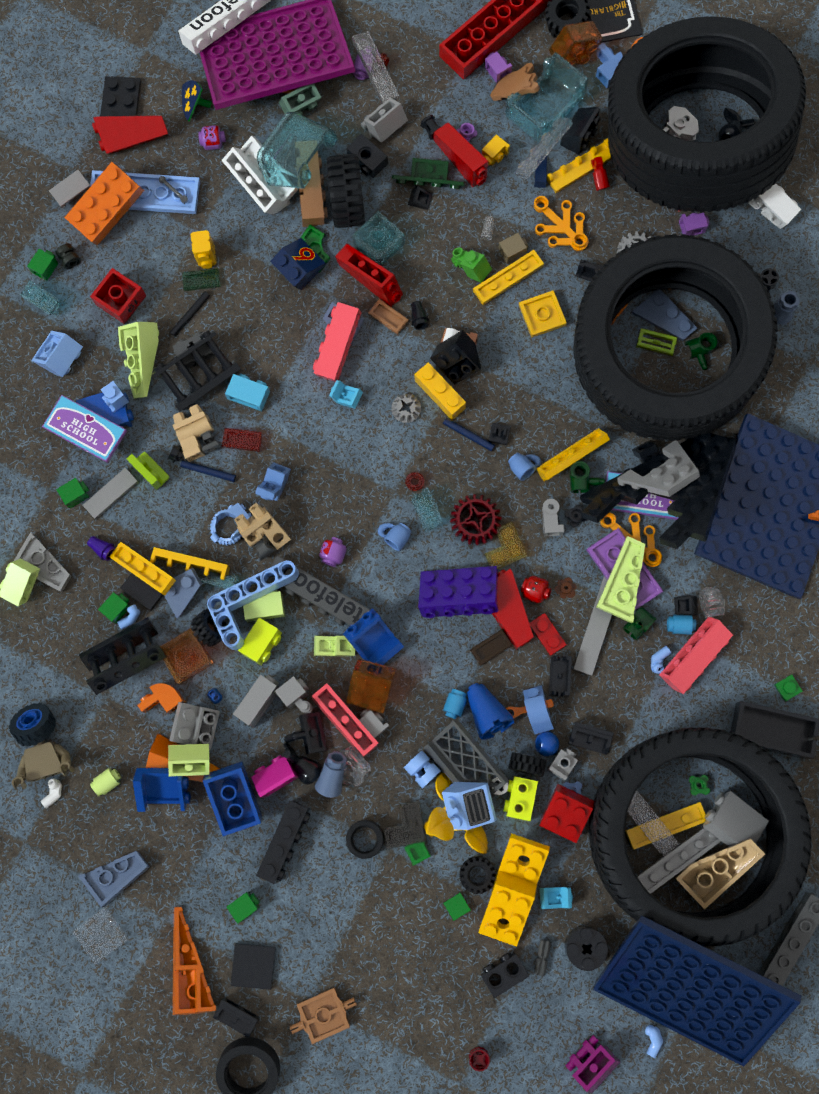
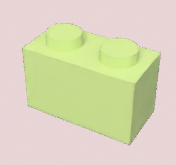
(18, 581)
(265, 607)
(188, 759)

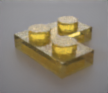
(510, 550)

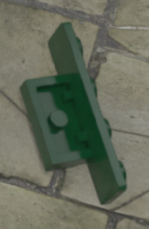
(429, 171)

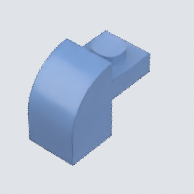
(609, 61)
(274, 482)
(537, 710)

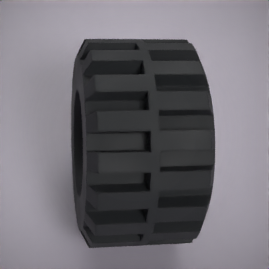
(560, 7)

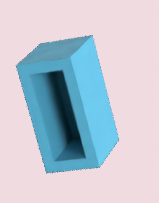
(247, 392)

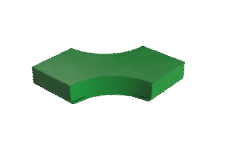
(314, 239)

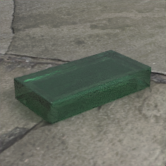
(201, 279)

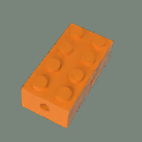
(104, 203)

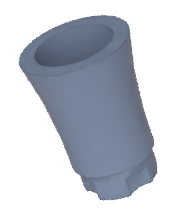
(785, 307)
(331, 777)

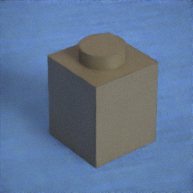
(513, 248)

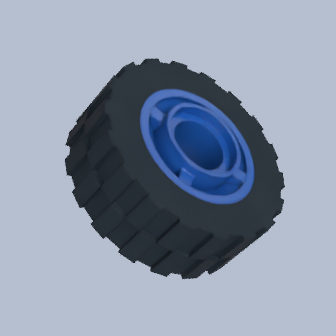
(32, 724)

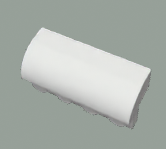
(245, 168)

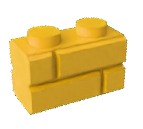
(203, 249)

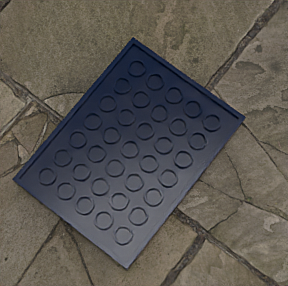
(765, 508)
(695, 991)

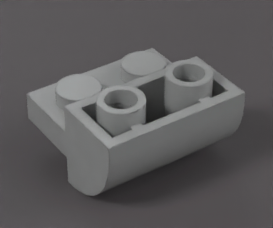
(194, 725)

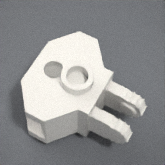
(678, 125)

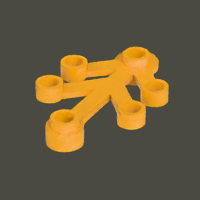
(561, 226)
(636, 535)

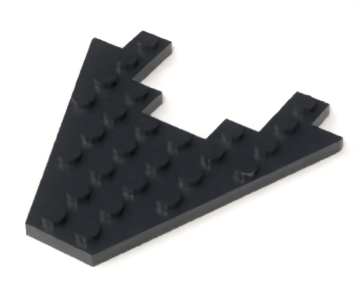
(693, 504)

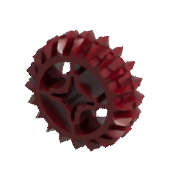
(482, 515)

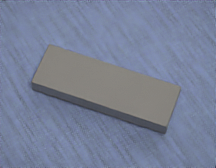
(110, 493)

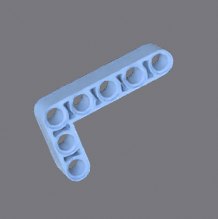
(246, 597)

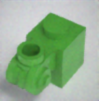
(472, 262)

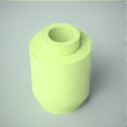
(105, 781)

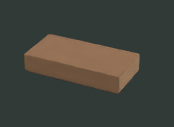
(388, 316)

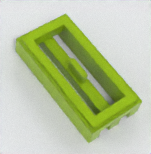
(655, 348)

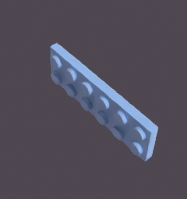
(159, 197)

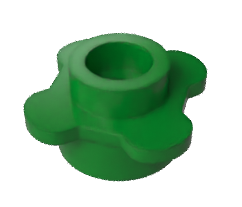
(704, 786)

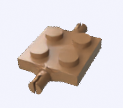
(323, 1015)

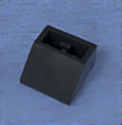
(583, 126)
(457, 357)

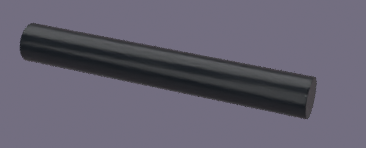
(189, 314)

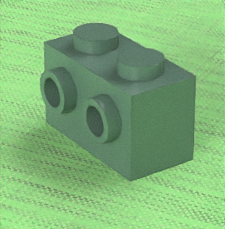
(300, 99)

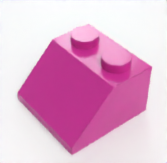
(273, 777)

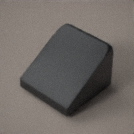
(420, 198)
(686, 605)

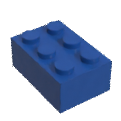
(232, 798)

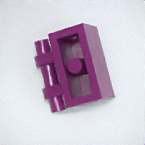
(595, 1068)

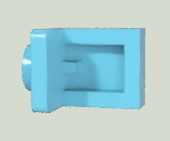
(345, 394)
(555, 897)

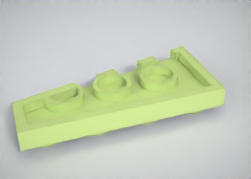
(623, 583)

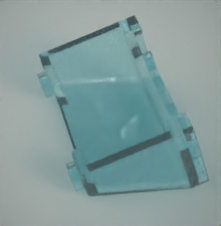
(290, 149)

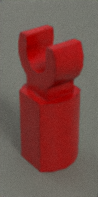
(599, 174)

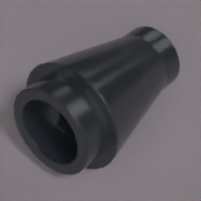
(418, 316)

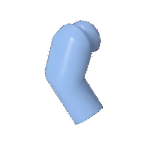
(658, 658)

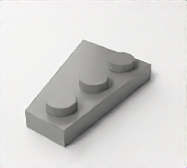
(51, 570)

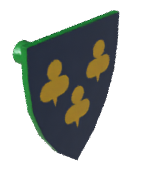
(191, 97)

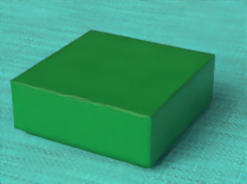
(417, 852)
(457, 906)

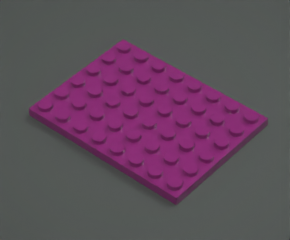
(276, 53)

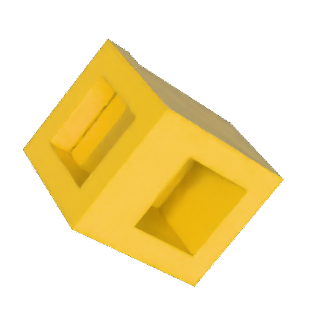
(495, 150)

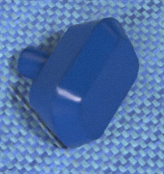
(214, 695)

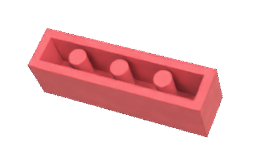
(337, 341)
(696, 655)
(344, 720)

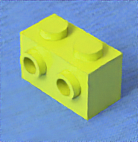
(260, 641)
(521, 798)

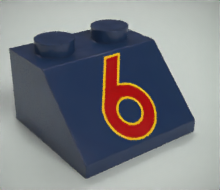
(298, 263)

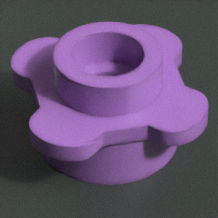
(467, 127)

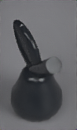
(734, 124)
(306, 769)

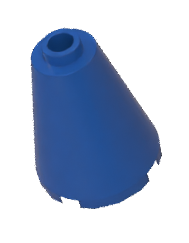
(488, 712)

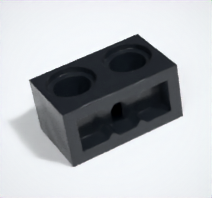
(507, 979)

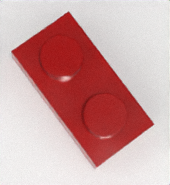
(547, 634)

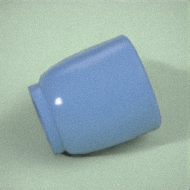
(522, 466)
(397, 536)

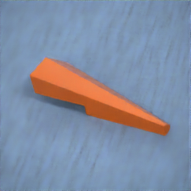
(159, 757)
(190, 987)

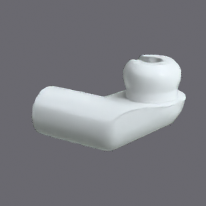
(54, 793)

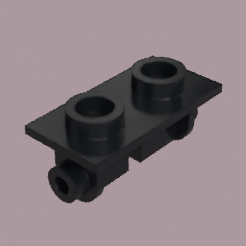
(587, 270)

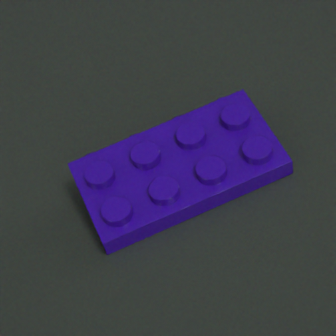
(458, 592)

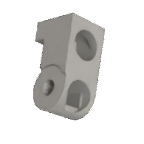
(550, 519)

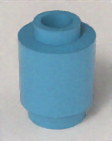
(681, 624)
(455, 704)

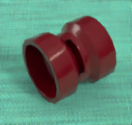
(481, 1061)

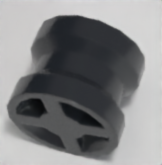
(771, 276)

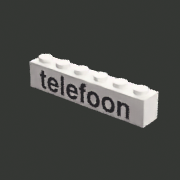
(217, 22)

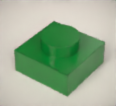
(788, 688)

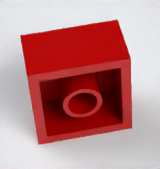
(118, 296)
(567, 813)

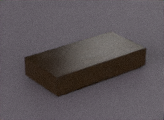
(491, 647)

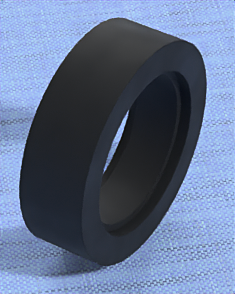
(254, 1047)

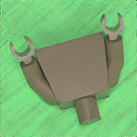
(42, 762)

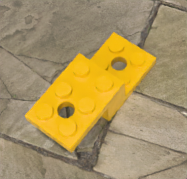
(514, 890)

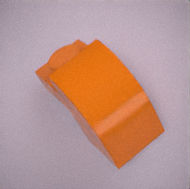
(162, 694)

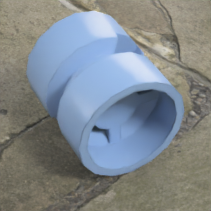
(421, 761)

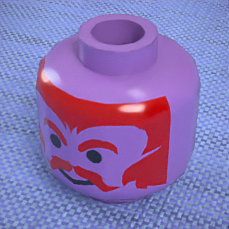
(211, 137)
(332, 552)

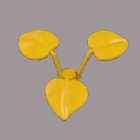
(441, 827)

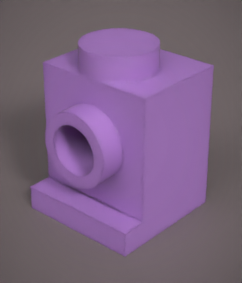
(497, 66)
(694, 223)

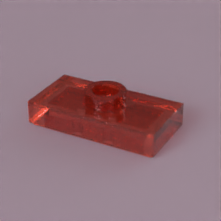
(242, 439)

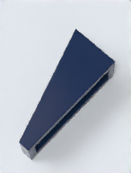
(541, 174)

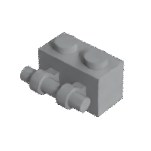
(385, 120)
(294, 693)

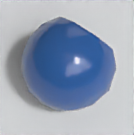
(547, 744)

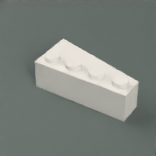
(776, 206)

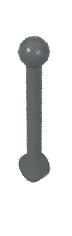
(184, 199)

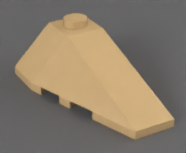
(717, 872)

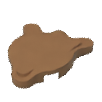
(519, 81)

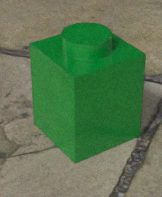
(43, 264)
(73, 492)
(115, 607)
(243, 906)

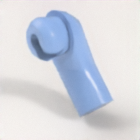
(133, 615)
(656, 1040)

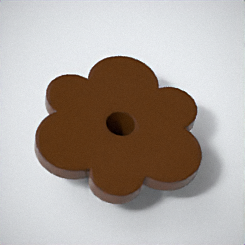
(559, 589)

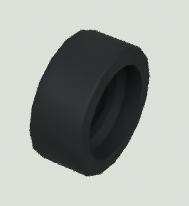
(350, 843)

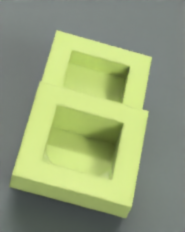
(332, 646)

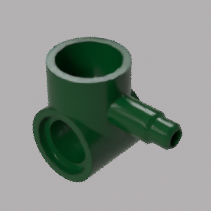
(698, 350)
(582, 482)
(641, 623)

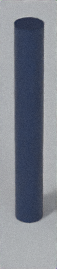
(470, 435)
(208, 471)

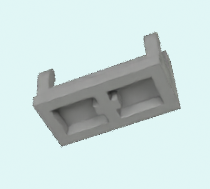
(69, 188)

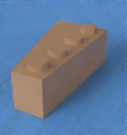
(312, 196)

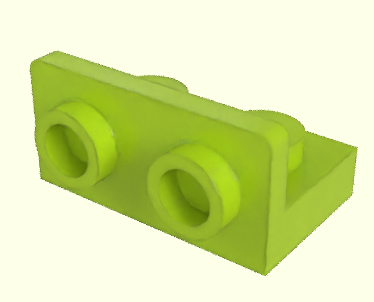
(149, 469)

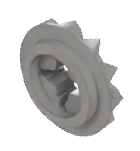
(404, 416)

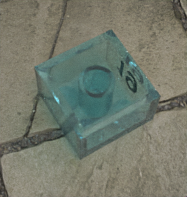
(378, 239)

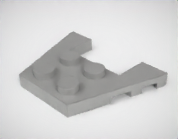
(666, 478)

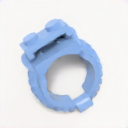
(232, 511)

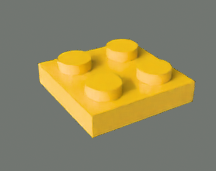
(542, 314)

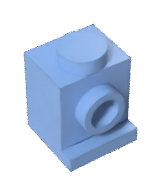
(113, 397)

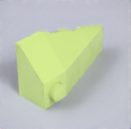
(141, 344)

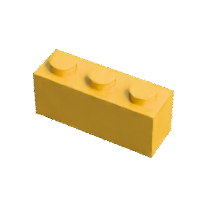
(440, 391)

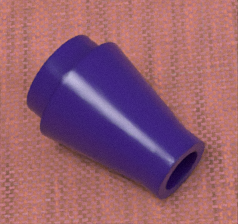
(101, 548)

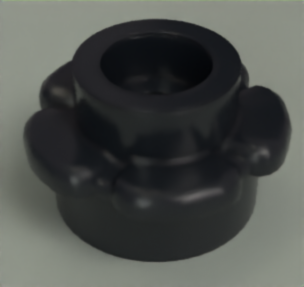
(175, 453)

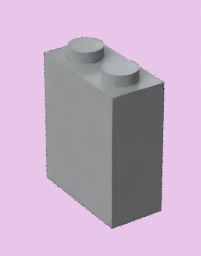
(257, 700)
(734, 820)

